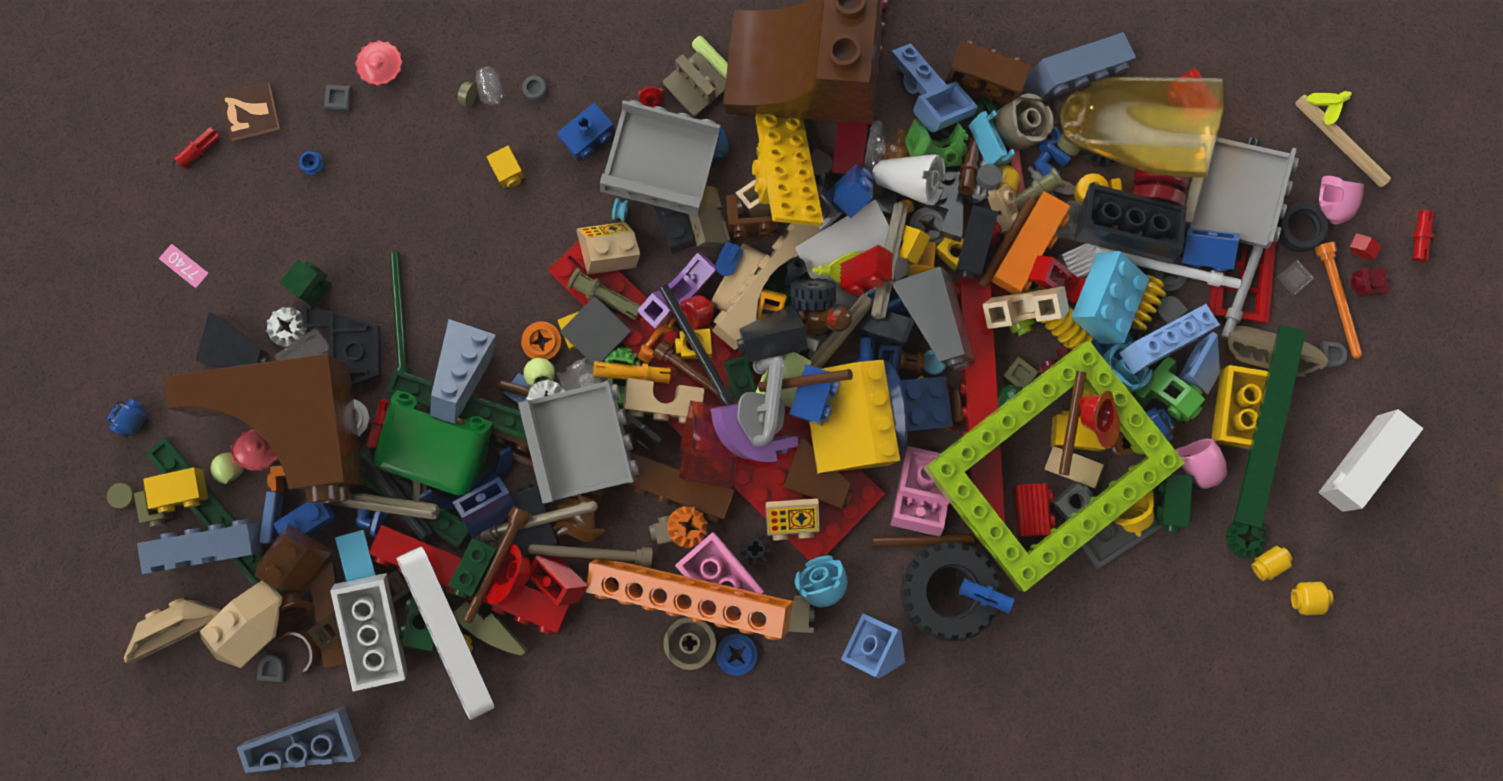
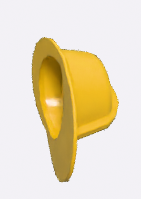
(1138, 516)

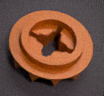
(532, 334)
(677, 531)

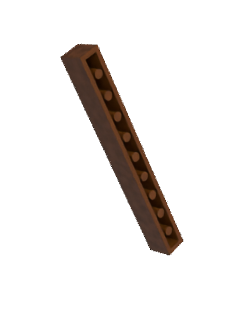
(663, 483)

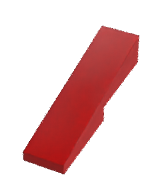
(1052, 274)

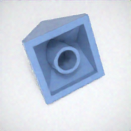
(1203, 364)
(874, 647)

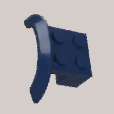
(917, 405)
(485, 503)

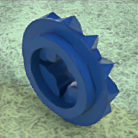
(736, 667)

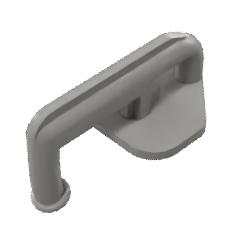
(763, 414)

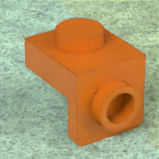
(275, 479)

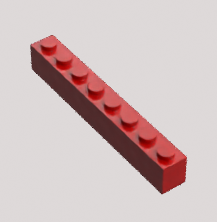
(525, 603)

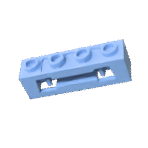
(1169, 339)

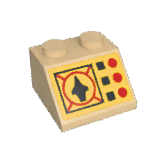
(608, 247)
(791, 518)

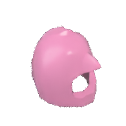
(1339, 199)
(1204, 463)

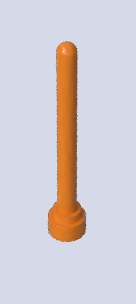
(1327, 254)

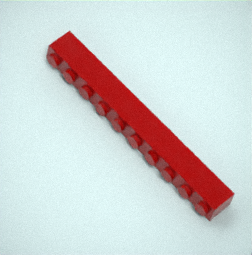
(980, 388)

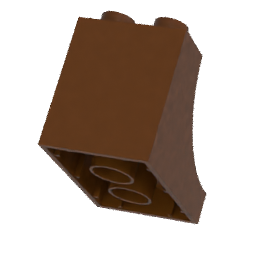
(806, 61)
(296, 406)

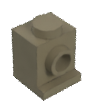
(659, 531)
(801, 616)

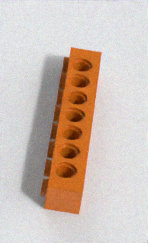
(749, 603)

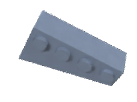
(1080, 66)
(460, 367)
(199, 546)
(309, 742)

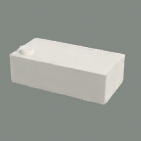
(1370, 460)
(369, 632)

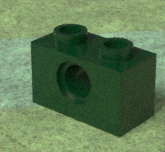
(306, 282)
(411, 633)

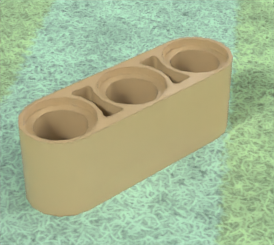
(734, 282)

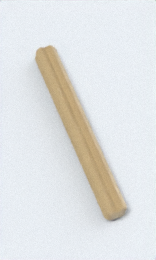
(1344, 142)

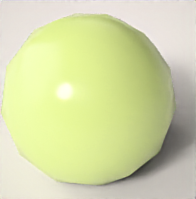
(538, 370)
(225, 469)

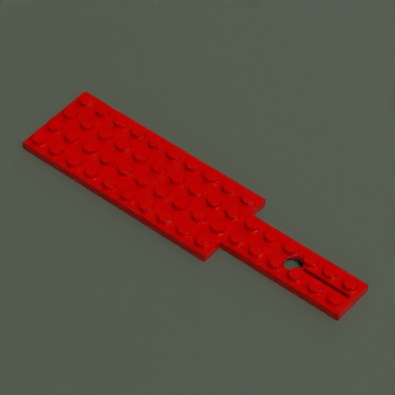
(754, 480)

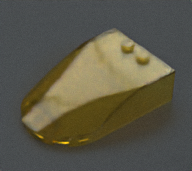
(1148, 122)

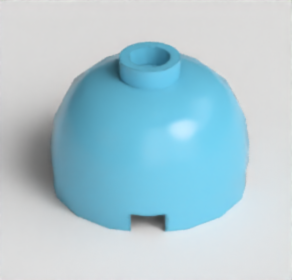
(1131, 381)
(822, 581)

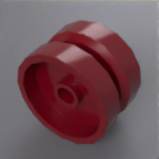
(1160, 187)

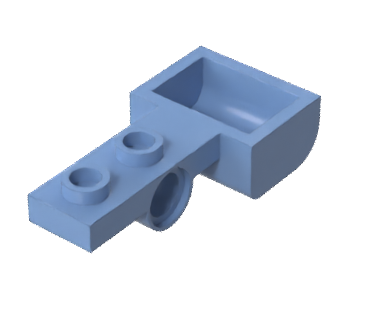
(939, 103)

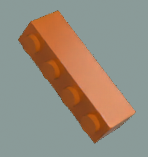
(1031, 241)

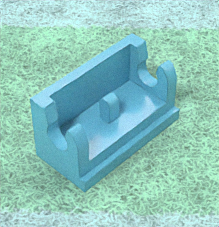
(989, 140)
(355, 556)

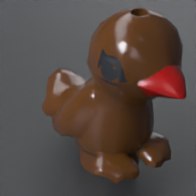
(820, 321)

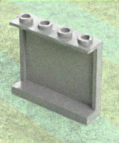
(660, 157)
(1242, 192)
(578, 441)

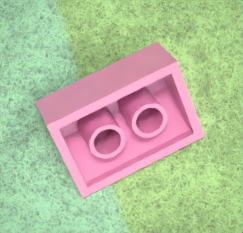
(716, 564)

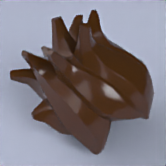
(582, 526)

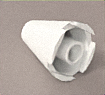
(912, 177)

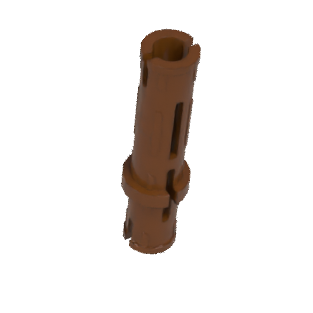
(970, 167)

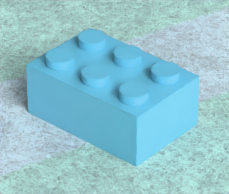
(1110, 297)

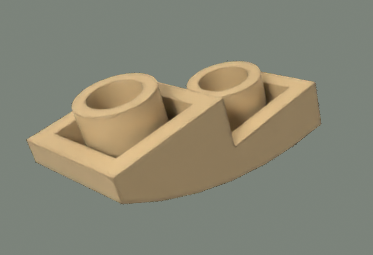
(1082, 469)

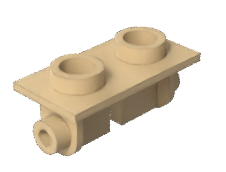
(1003, 200)

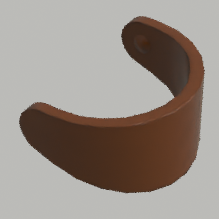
(314, 650)

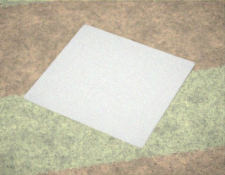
(848, 235)

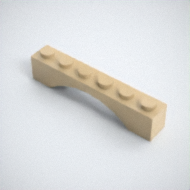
(744, 304)

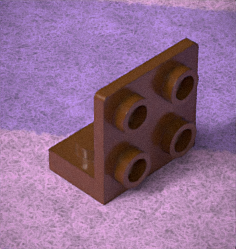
(743, 227)

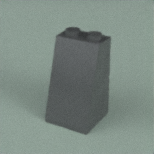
(937, 312)

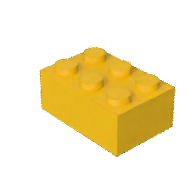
(1237, 405)

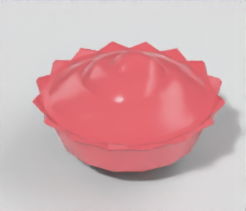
(378, 63)
(252, 451)

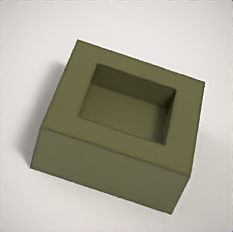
(1020, 373)

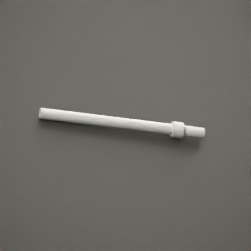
(1213, 277)

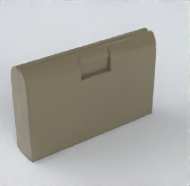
(709, 225)

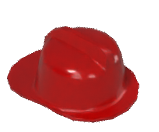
(1101, 417)
(510, 576)

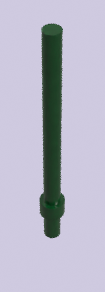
(398, 312)

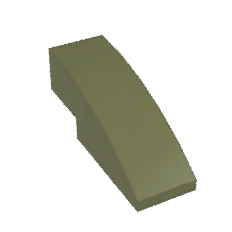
(491, 630)

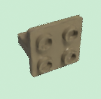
(694, 83)

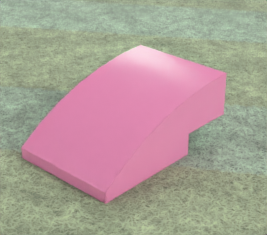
(918, 500)

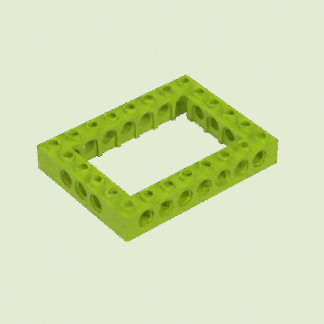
(1029, 567)

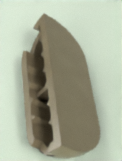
(1256, 348)

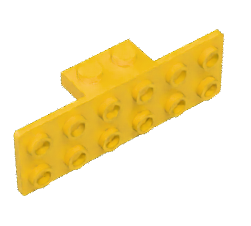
(786, 171)

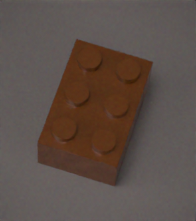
(988, 73)

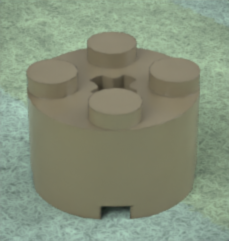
(1024, 122)
(680, 654)

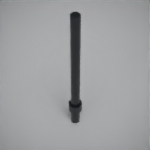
(724, 396)

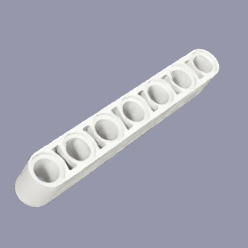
(445, 633)

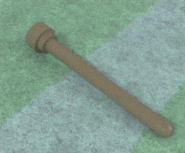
(496, 531)
(641, 556)

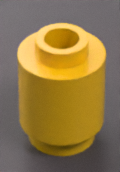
(1272, 563)

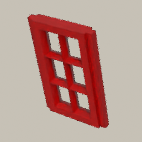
(1263, 288)

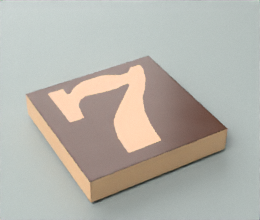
(249, 111)

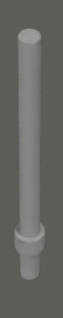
(1234, 313)

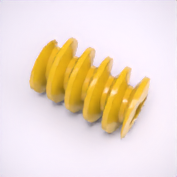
(1149, 297)
(1068, 330)

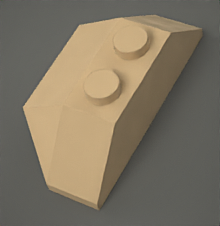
(244, 625)
(168, 627)

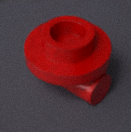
(651, 96)

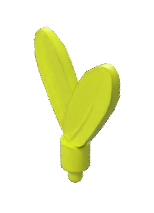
(1334, 104)
(833, 268)

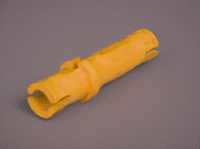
(626, 371)

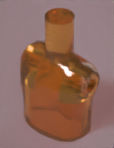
(897, 148)

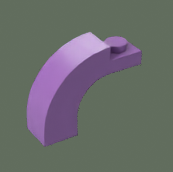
(684, 286)
(737, 441)

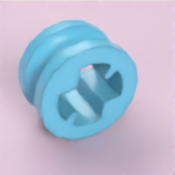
(620, 209)

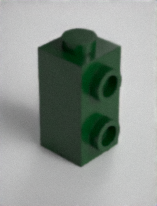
(1173, 503)
(472, 568)

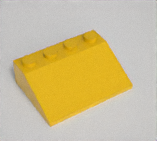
(860, 422)

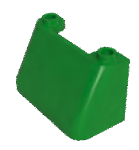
(431, 448)

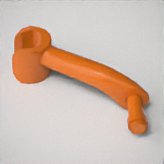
(646, 352)

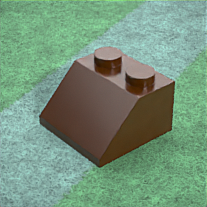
(292, 560)

